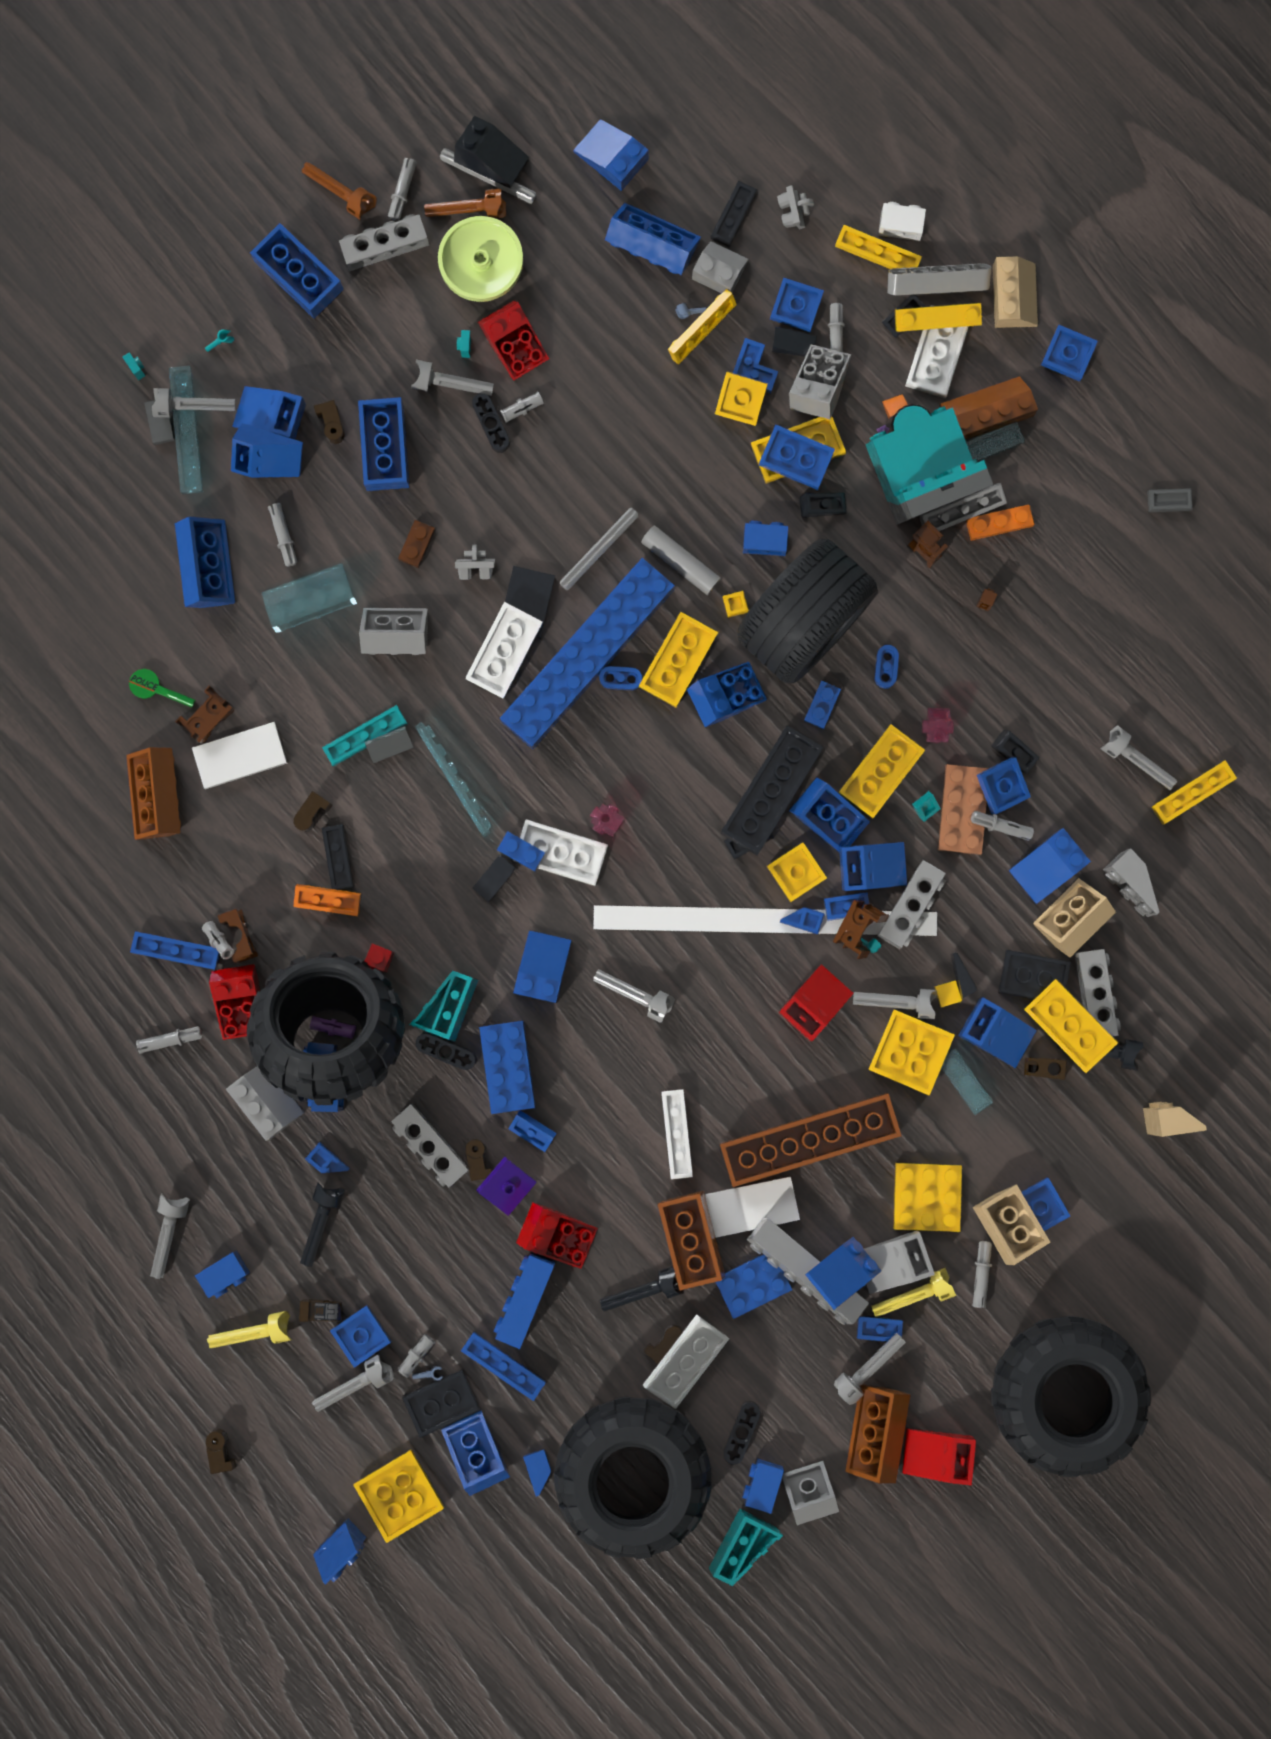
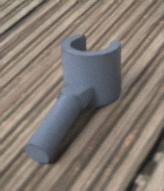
(683, 311)
(428, 1374)

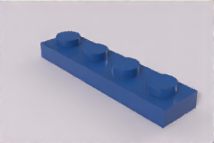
(175, 950)
(503, 1366)

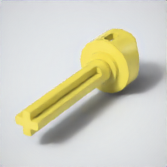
(938, 1286)
(275, 1329)

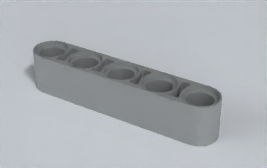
(939, 279)

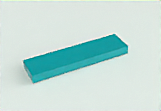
(355, 740)

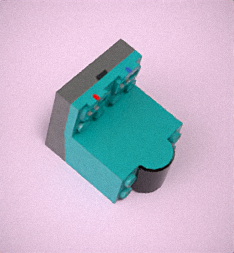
(924, 461)

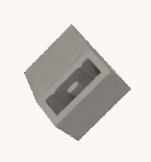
(819, 381)
(1134, 881)
(900, 1261)

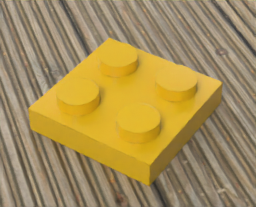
(741, 398)
(796, 872)

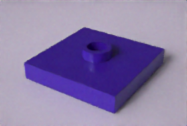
(506, 1186)

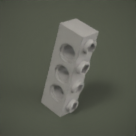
(378, 252)
(924, 873)
(1088, 984)
(457, 1166)

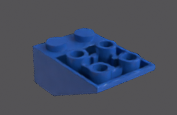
(270, 411)
(265, 453)
(726, 694)
(873, 866)
(997, 1032)
(338, 1551)

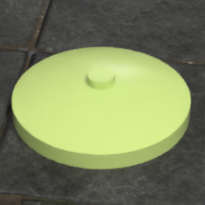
(480, 258)

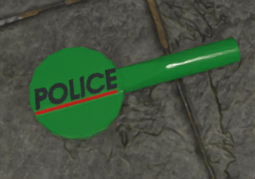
(146, 684)

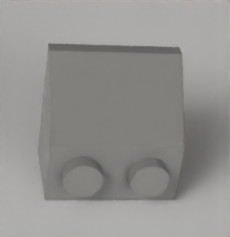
(719, 268)
(810, 1493)

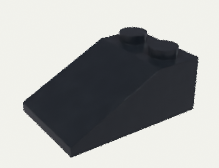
(489, 153)

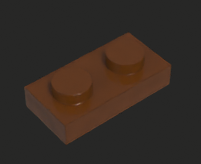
(416, 544)

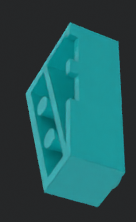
(448, 1007)
(742, 1546)

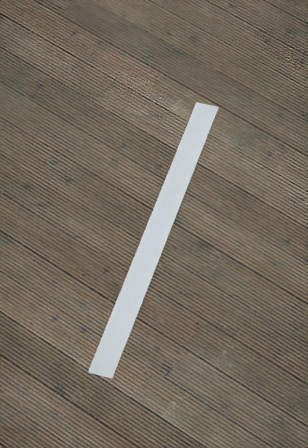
(728, 920)

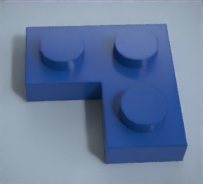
(748, 364)

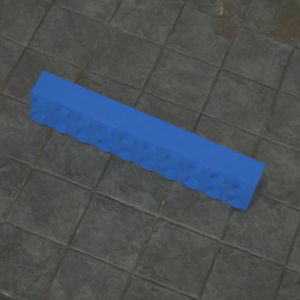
(587, 653)

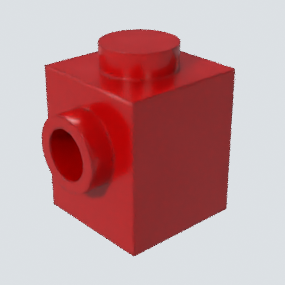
(379, 958)

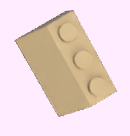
(1014, 292)
(1074, 917)
(1167, 1120)
(1011, 1225)

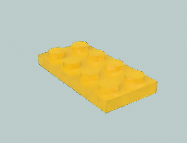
(818, 429)
(678, 659)
(881, 771)
(1071, 1026)

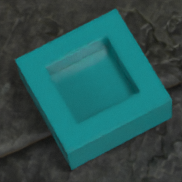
(464, 343)
(135, 365)
(926, 806)

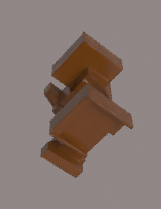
(926, 544)
(206, 716)
(854, 925)
(245, 947)

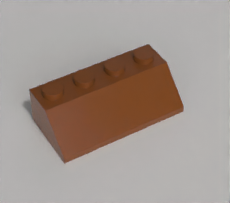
(993, 407)
(153, 793)
(878, 1434)

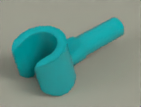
(221, 337)
(873, 945)

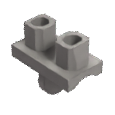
(791, 200)
(485, 565)

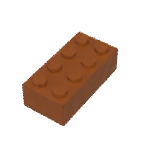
(691, 1240)

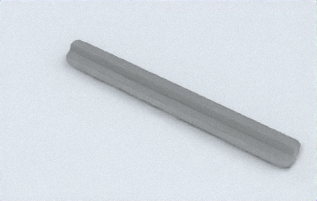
(516, 189)
(598, 549)

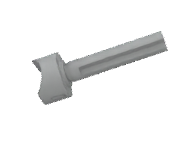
(427, 377)
(166, 403)
(1119, 744)
(921, 1003)
(656, 1004)
(171, 1210)
(374, 1373)
(849, 1386)

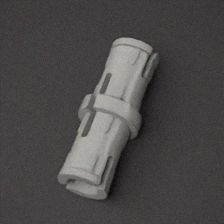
(522, 407)
(212, 933)
(416, 1355)

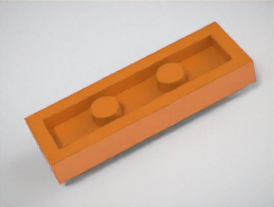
(1000, 522)
(327, 900)

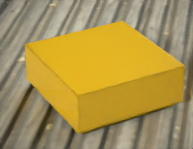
(735, 604)
(948, 994)

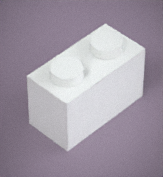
(902, 221)

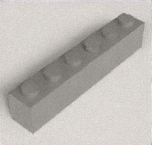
(796, 1262)

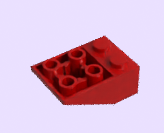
(513, 340)
(232, 996)
(815, 1003)
(556, 1235)
(939, 1456)

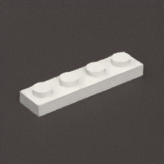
(677, 1134)

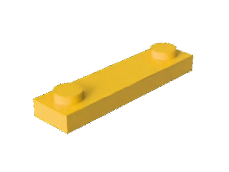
(875, 249)
(938, 317)
(702, 326)
(1194, 792)

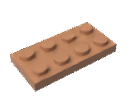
(960, 799)

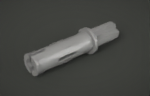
(402, 188)
(836, 327)
(283, 535)
(998, 824)
(169, 1039)
(982, 1274)

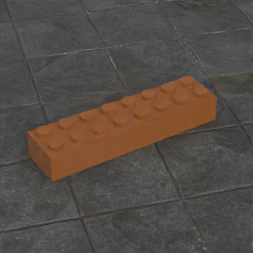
(810, 1139)

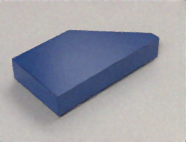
(804, 919)
(325, 1160)
(538, 1469)

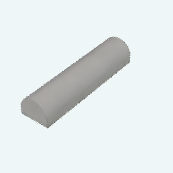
(965, 507)
(680, 560)

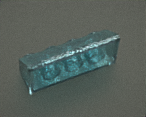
(308, 598)

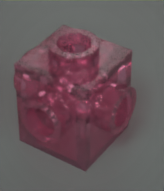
(938, 725)
(609, 827)

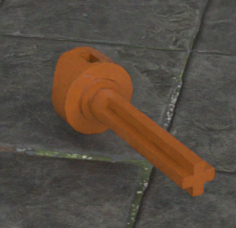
(358, 201)
(491, 203)

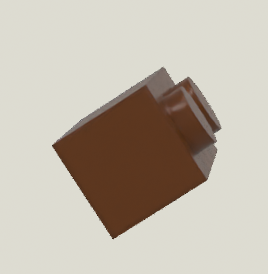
(986, 599)

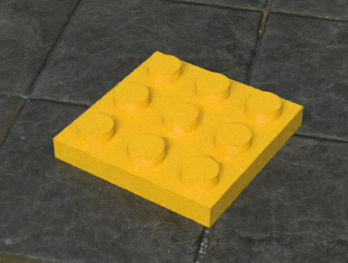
(911, 1052)
(927, 1197)
(398, 1496)

